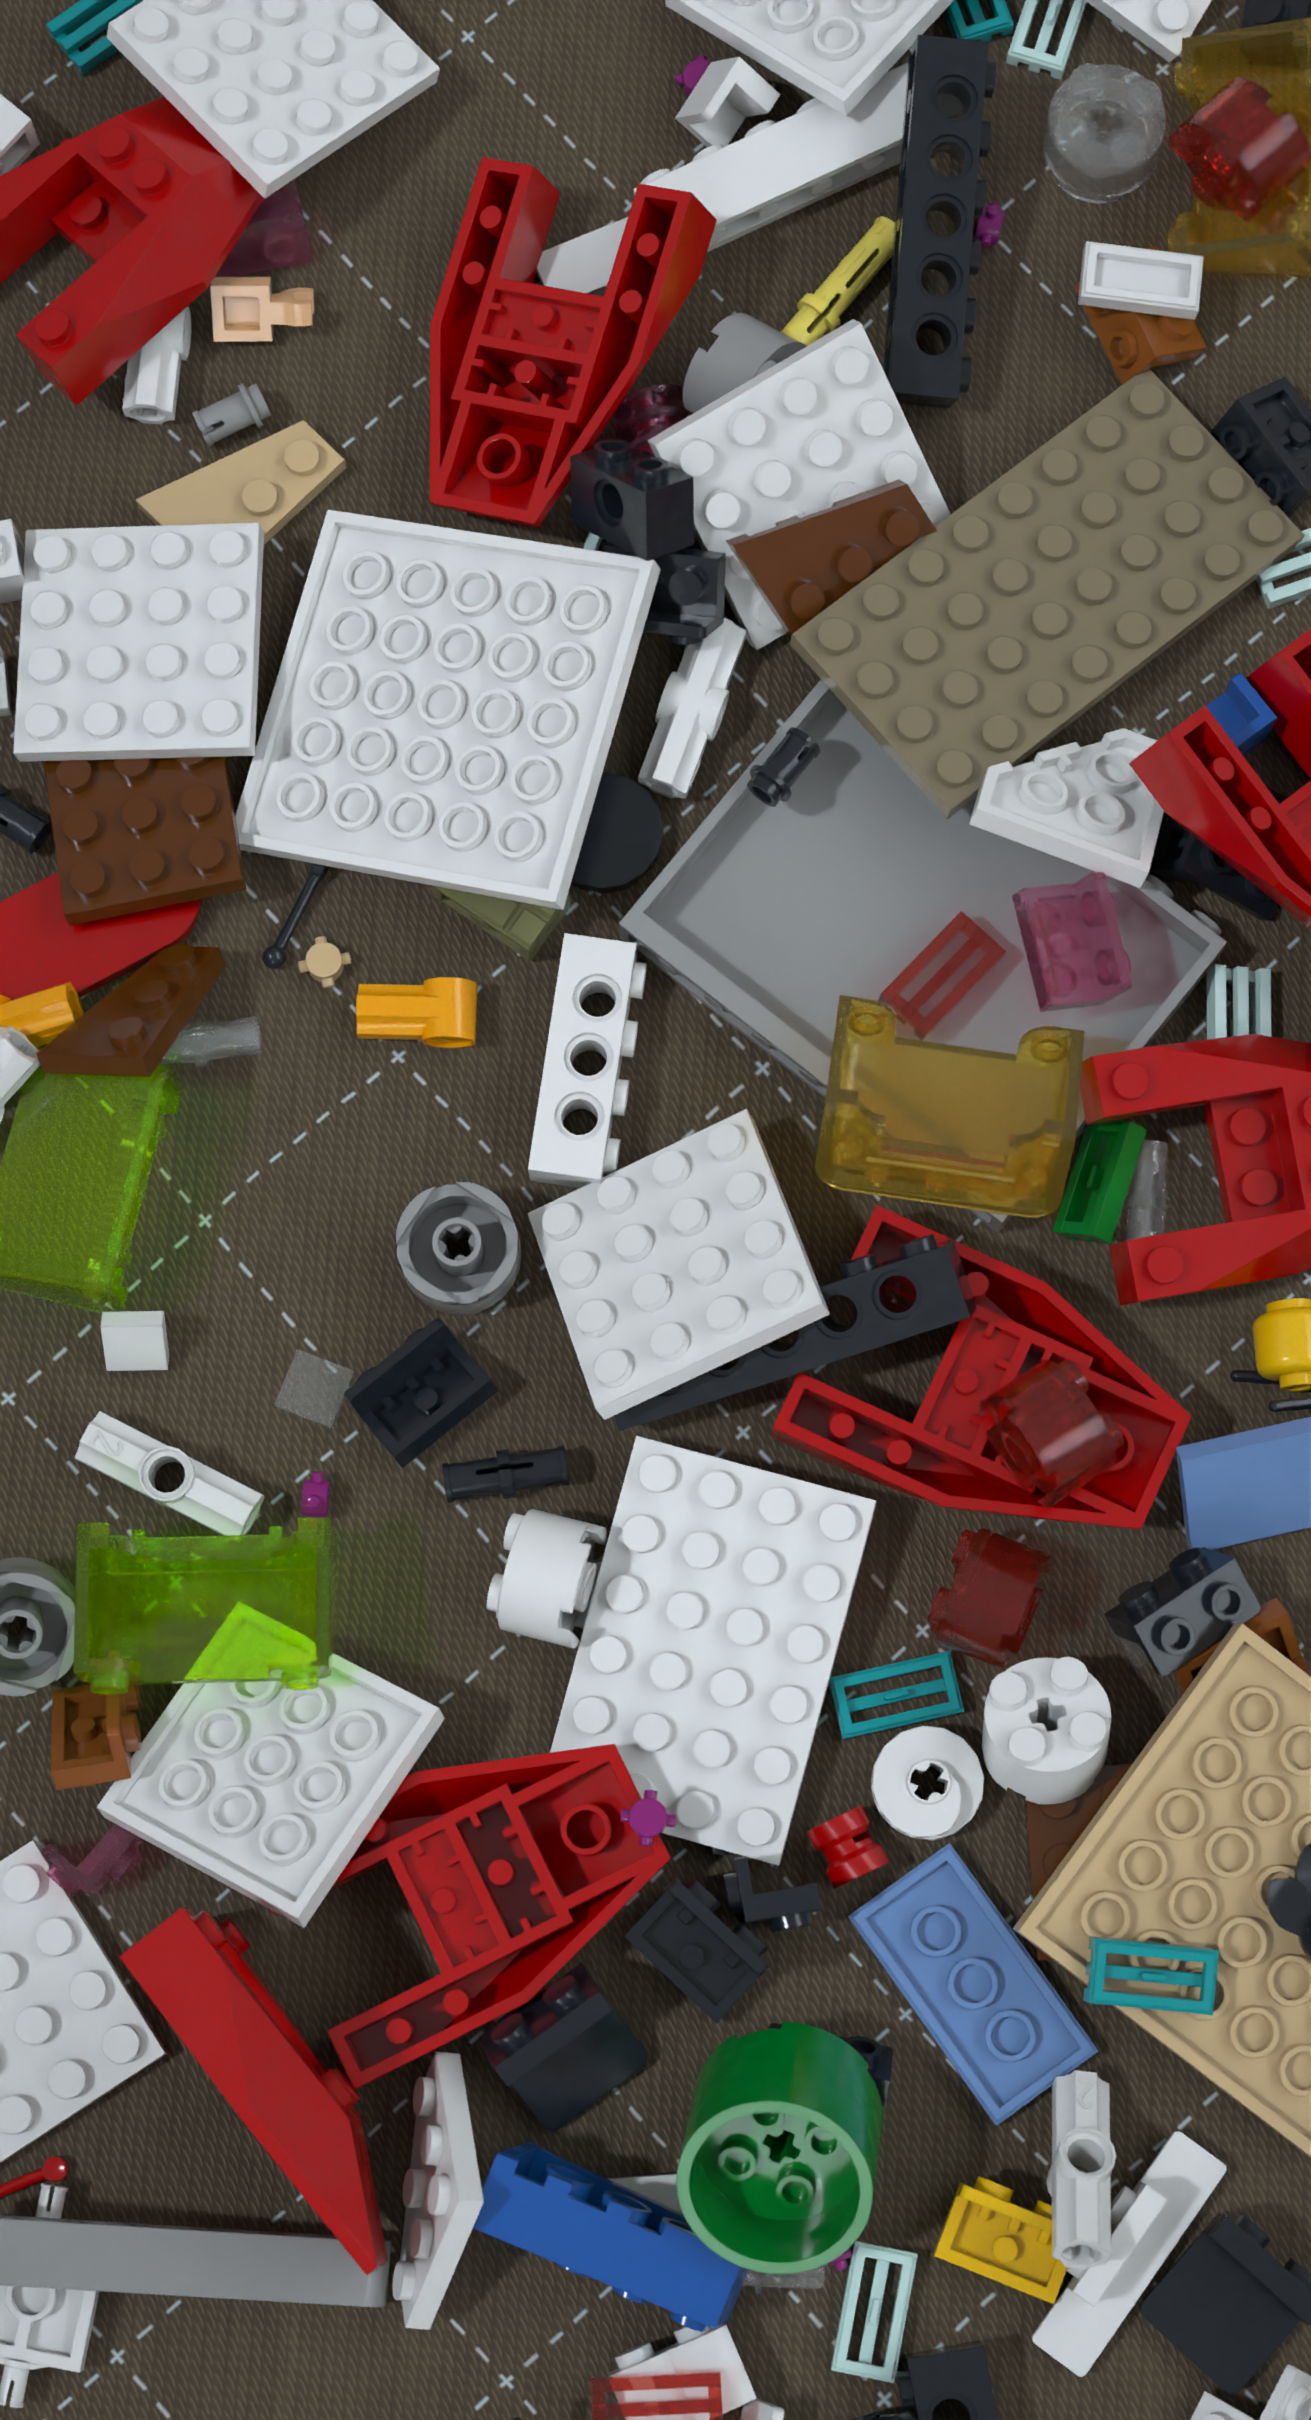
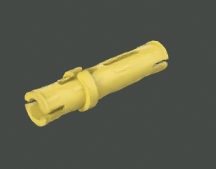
(821, 311)

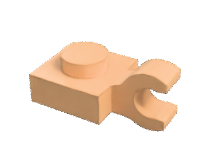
(248, 310)

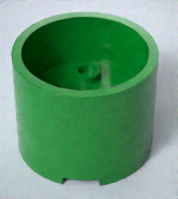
(781, 2149)

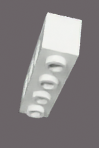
(586, 968)

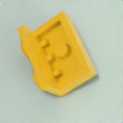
(1002, 2239)

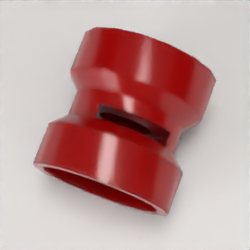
(848, 1847)

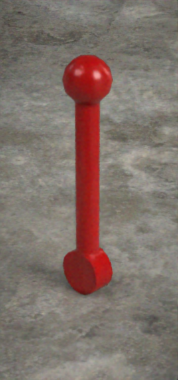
(53, 2170)

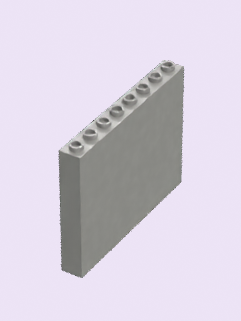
(852, 881)

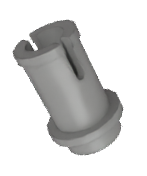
(232, 414)

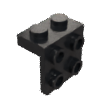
(698, 1948)
(564, 2049)
(1229, 2301)

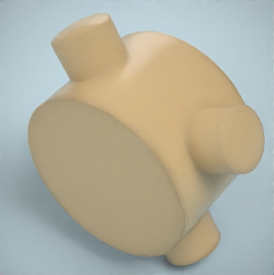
(324, 962)

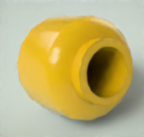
(1284, 1343)

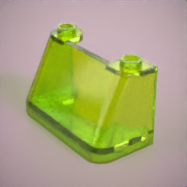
(78, 1182)
(205, 1607)

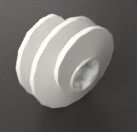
(915, 1752)

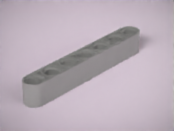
(185, 2262)

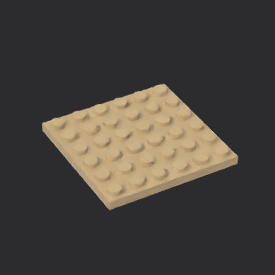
(1188, 1863)

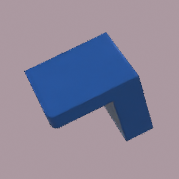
(1243, 714)

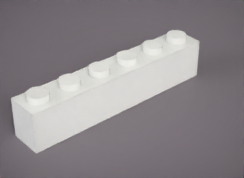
(798, 159)

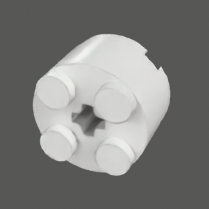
(546, 1576)
(1046, 1729)

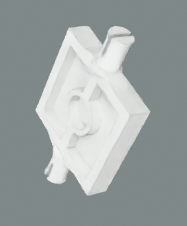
(42, 2323)

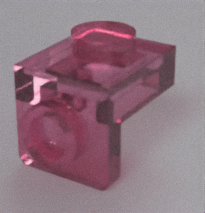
(110, 1859)

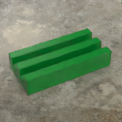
(1099, 1181)

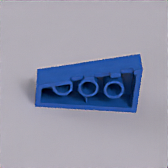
(607, 2235)

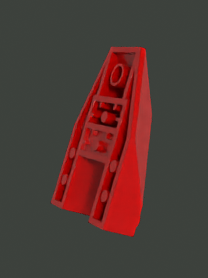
(151, 215)
(539, 368)
(1223, 801)
(1261, 1148)
(946, 1448)
(508, 1883)
(264, 2070)

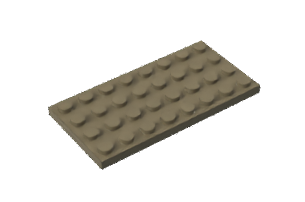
(1046, 591)

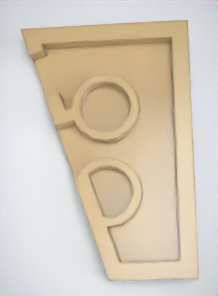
(254, 485)

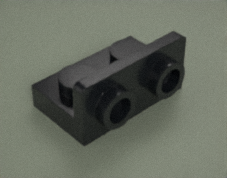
(1271, 441)
(687, 594)

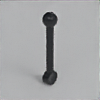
(274, 955)

